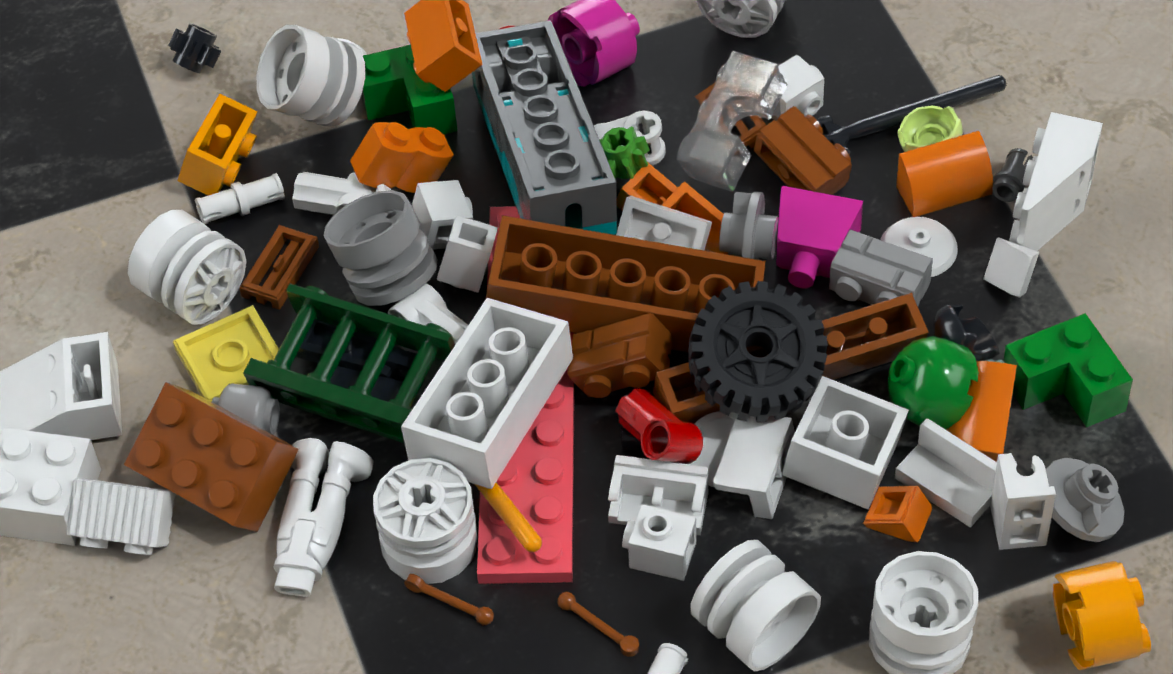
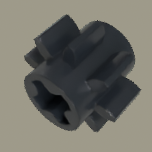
(194, 48)

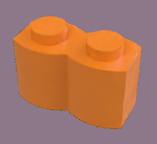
(401, 156)

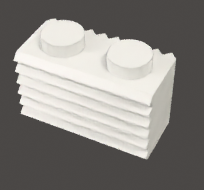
(120, 514)

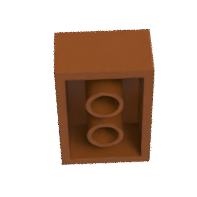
(211, 457)

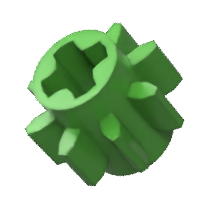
(624, 151)

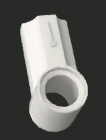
(327, 193)
(429, 307)

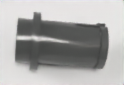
(1010, 179)

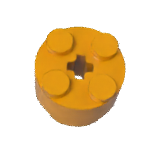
(1101, 614)

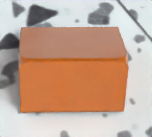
(899, 512)

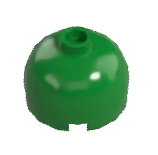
(933, 380)

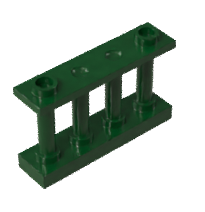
(351, 405)

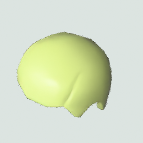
(928, 126)

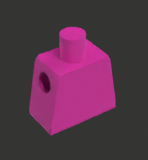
(813, 232)

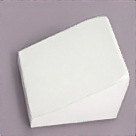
(1011, 267)

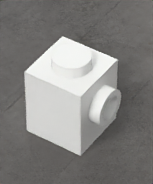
(804, 87)
(437, 207)
(467, 253)
(660, 542)

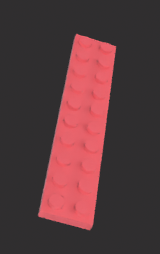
(538, 484)

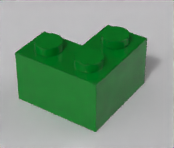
(395, 88)
(1070, 362)

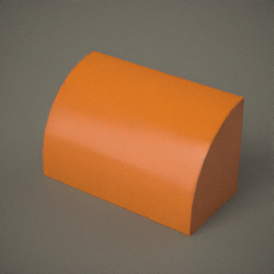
(944, 174)
(987, 417)

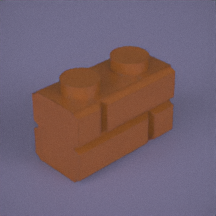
(802, 154)
(620, 355)

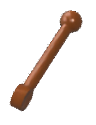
(483, 615)
(628, 645)

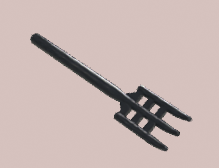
(876, 123)

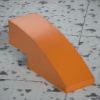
(656, 188)

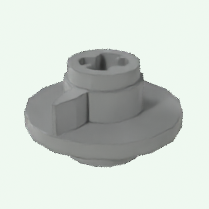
(747, 229)
(1085, 499)

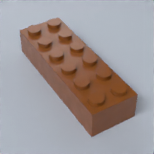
(609, 277)

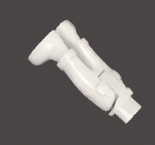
(309, 537)

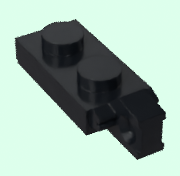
(356, 351)

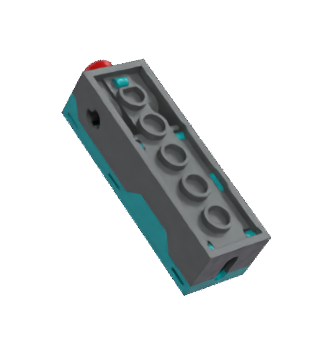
(543, 130)

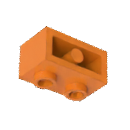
(442, 41)

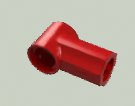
(659, 431)

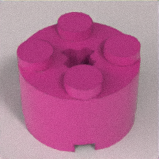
(596, 38)

